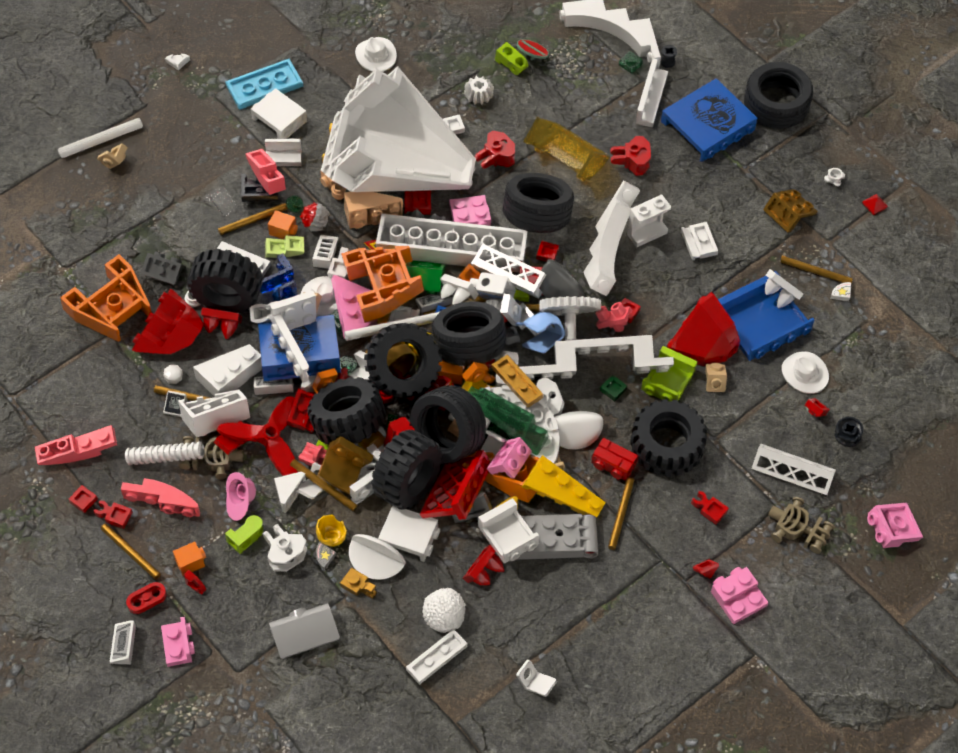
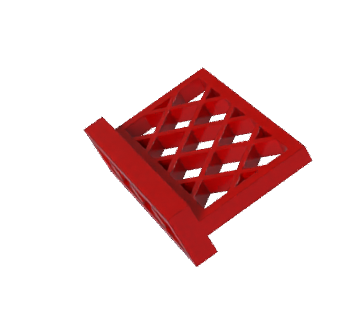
(466, 489)

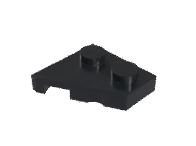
(253, 191)

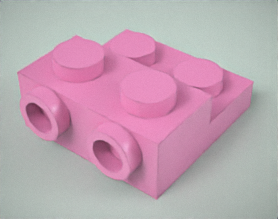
(470, 210)
(894, 524)
(738, 594)

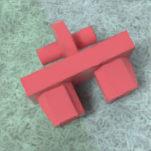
(615, 318)
(312, 454)

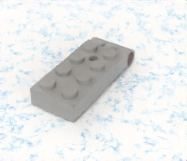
(576, 540)

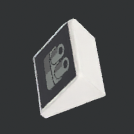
(172, 405)

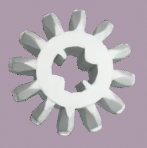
(479, 90)

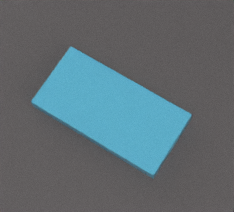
(254, 86)

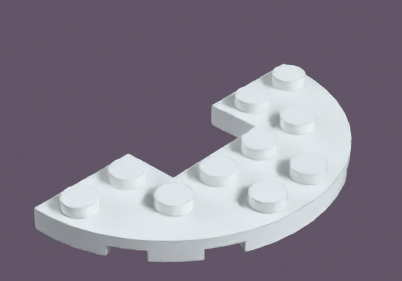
(543, 419)

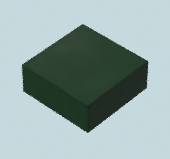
(613, 388)

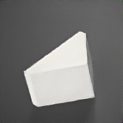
(287, 488)

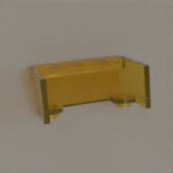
(567, 147)

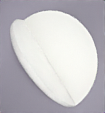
(578, 428)
(375, 557)

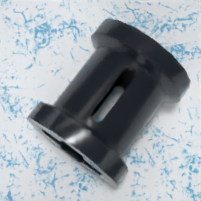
(668, 58)

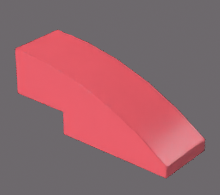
(266, 171)

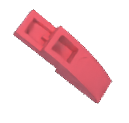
(75, 449)
(168, 497)

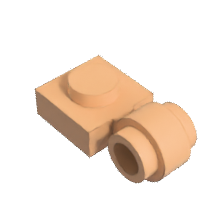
(337, 190)

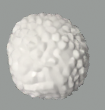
(444, 610)

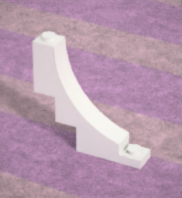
(592, 14)
(610, 227)

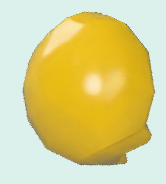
(330, 531)

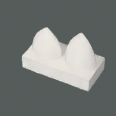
(461, 288)
(788, 292)

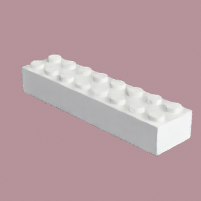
(450, 241)

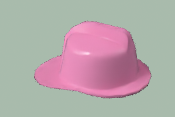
(239, 495)

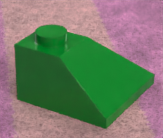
(430, 274)

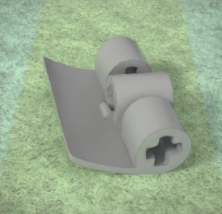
(304, 630)

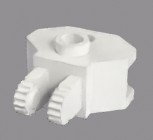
(549, 388)
(284, 549)

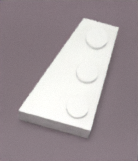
(229, 370)

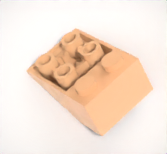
(367, 207)

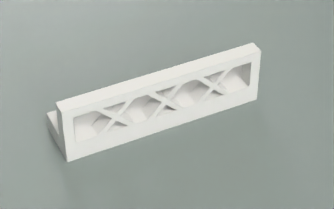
(651, 95)
(517, 281)
(797, 462)

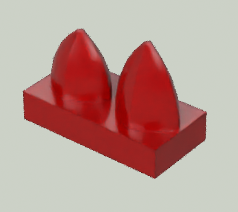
(229, 321)
(487, 559)

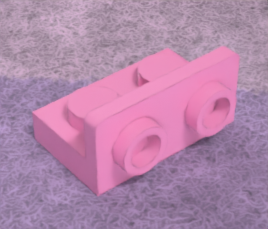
(510, 457)
(177, 644)

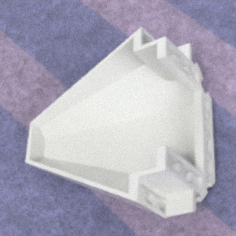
(390, 128)

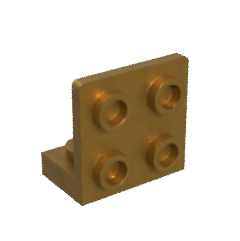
(788, 208)
(343, 464)

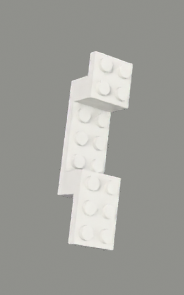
(565, 356)

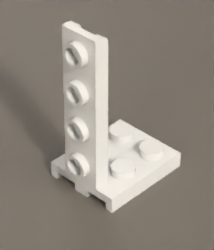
(289, 315)

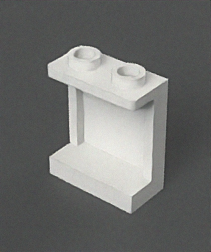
(279, 114)
(647, 221)
(507, 531)
(410, 532)

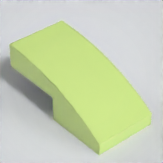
(289, 246)

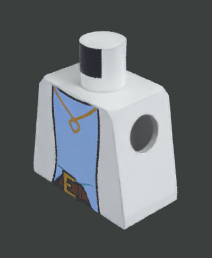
(493, 286)

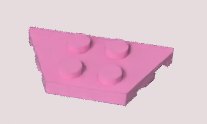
(347, 304)

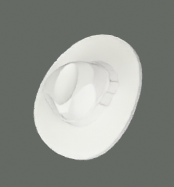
(376, 53)
(324, 287)
(805, 372)

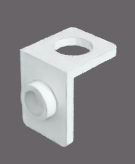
(493, 442)
(309, 488)
(536, 681)

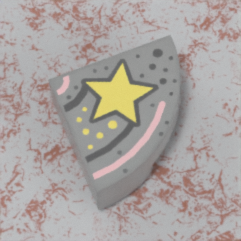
(324, 555)

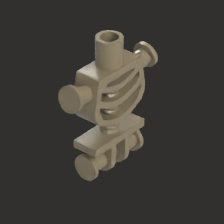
(220, 467)
(815, 534)

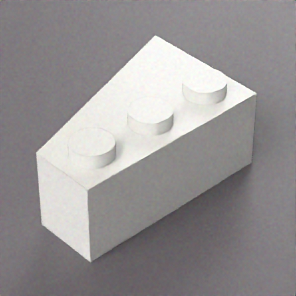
(207, 414)

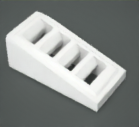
(324, 262)

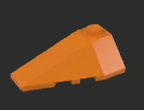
(509, 485)

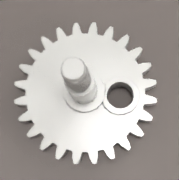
(570, 308)

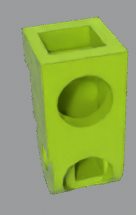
(511, 58)
(246, 534)

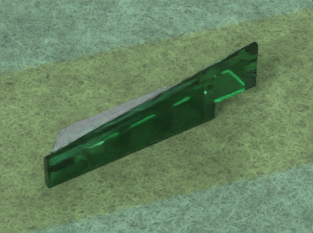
(511, 418)

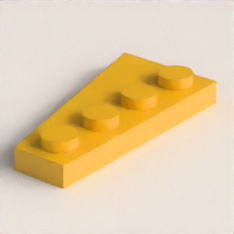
(556, 484)

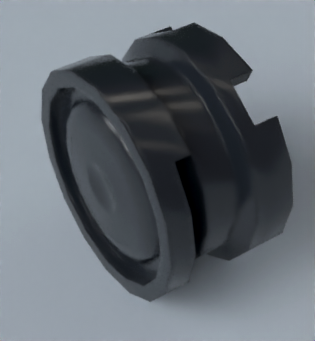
(848, 431)

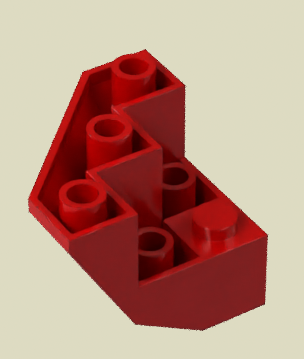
(170, 327)
(707, 333)

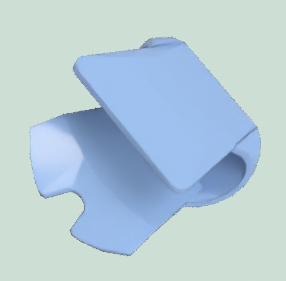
(542, 323)

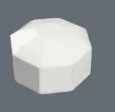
(173, 374)

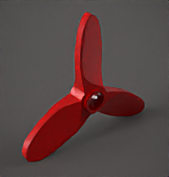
(275, 446)

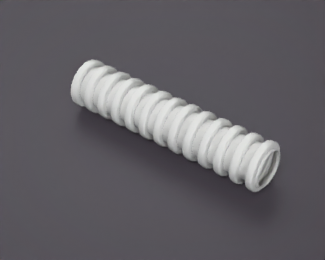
(164, 453)

